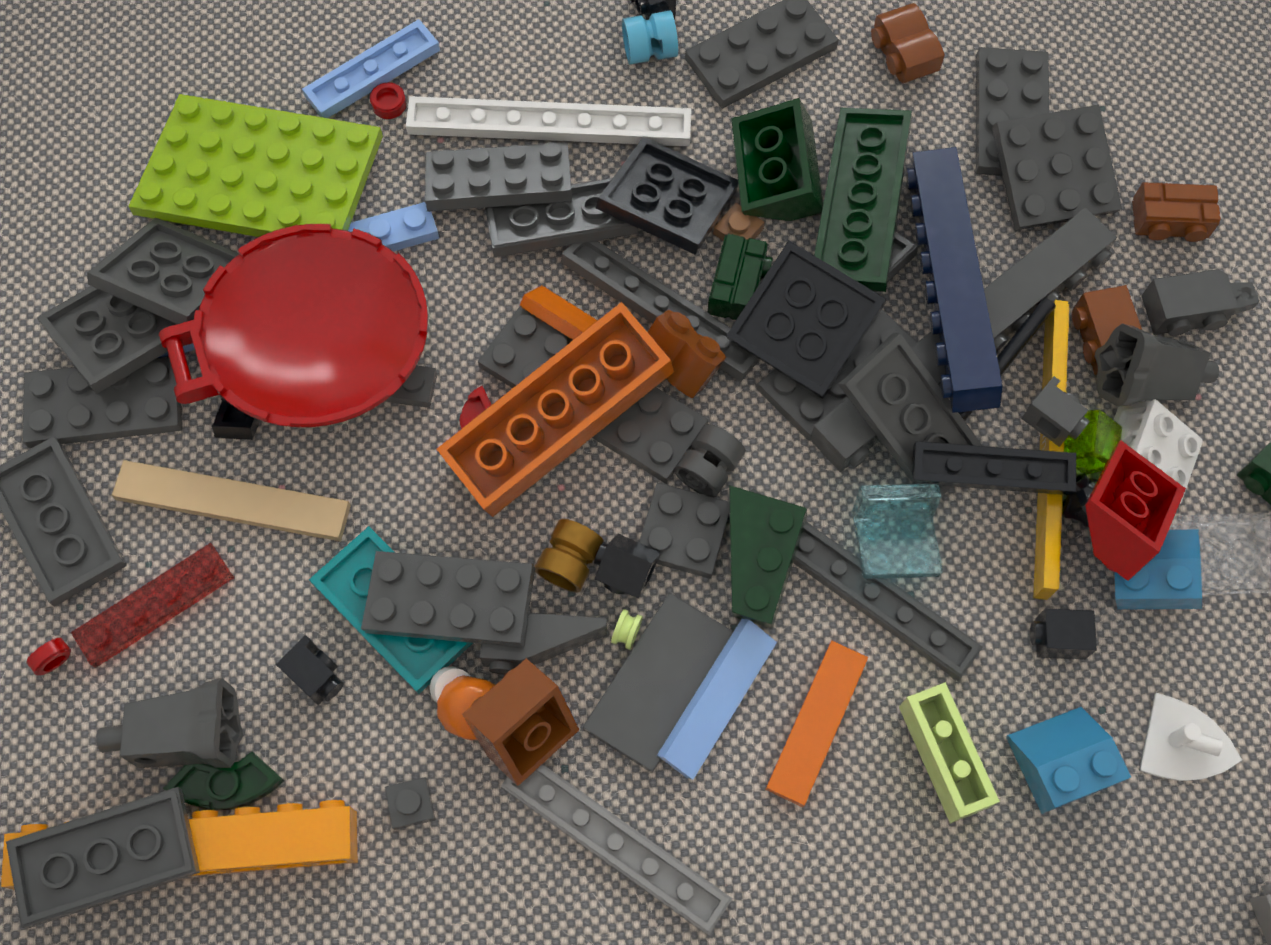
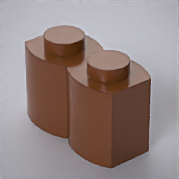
(908, 43)
(692, 355)

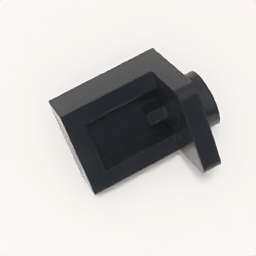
(233, 423)

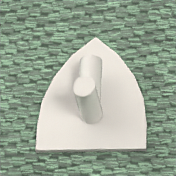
(1184, 743)

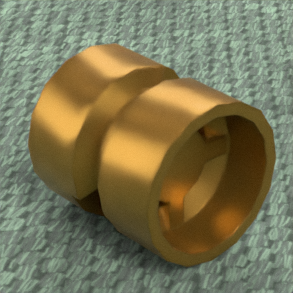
(567, 559)

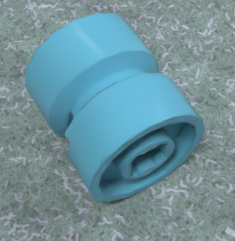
(650, 37)

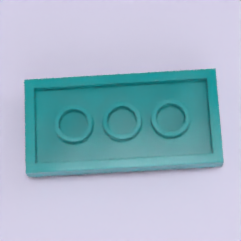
(346, 586)

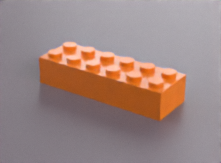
(556, 409)

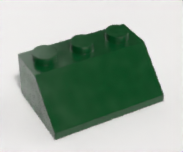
(777, 162)

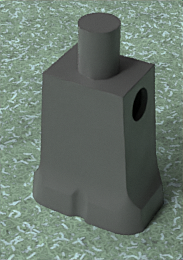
(1150, 367)
(178, 729)

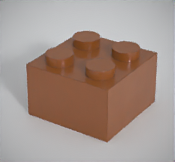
(521, 721)

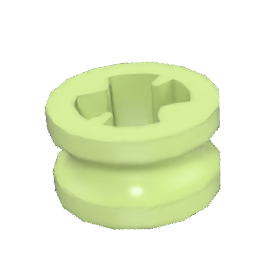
(626, 629)

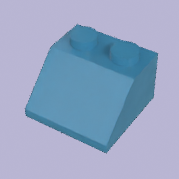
(1167, 580)
(1067, 759)

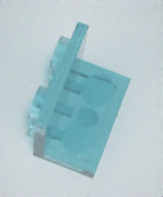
(897, 530)

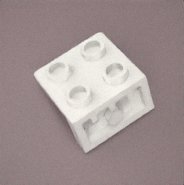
(1160, 438)

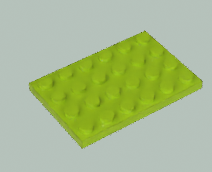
(254, 168)

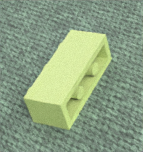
(948, 753)

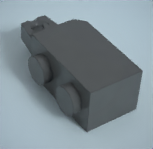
(1195, 301)

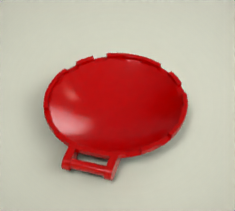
(304, 328)

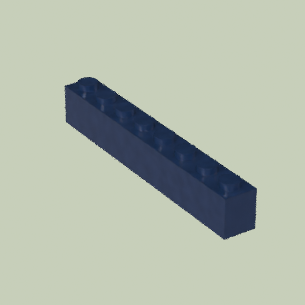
(955, 282)

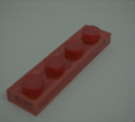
(152, 605)

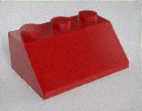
(1131, 511)

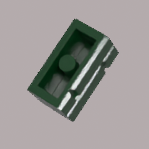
(737, 275)

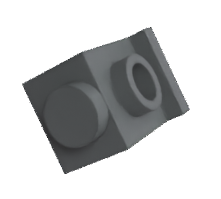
(1056, 414)

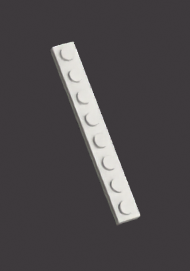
(547, 121)

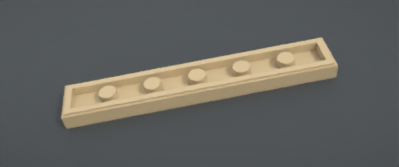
(231, 500)

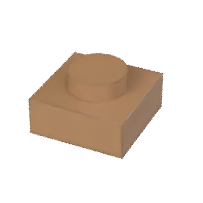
(738, 224)

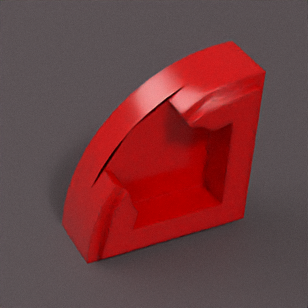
(474, 406)

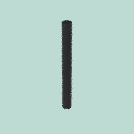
(1021, 338)

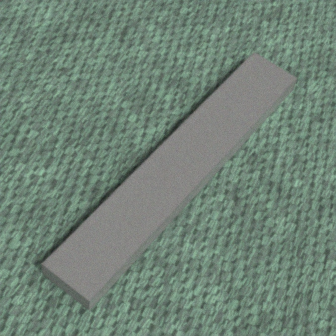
(622, 847)

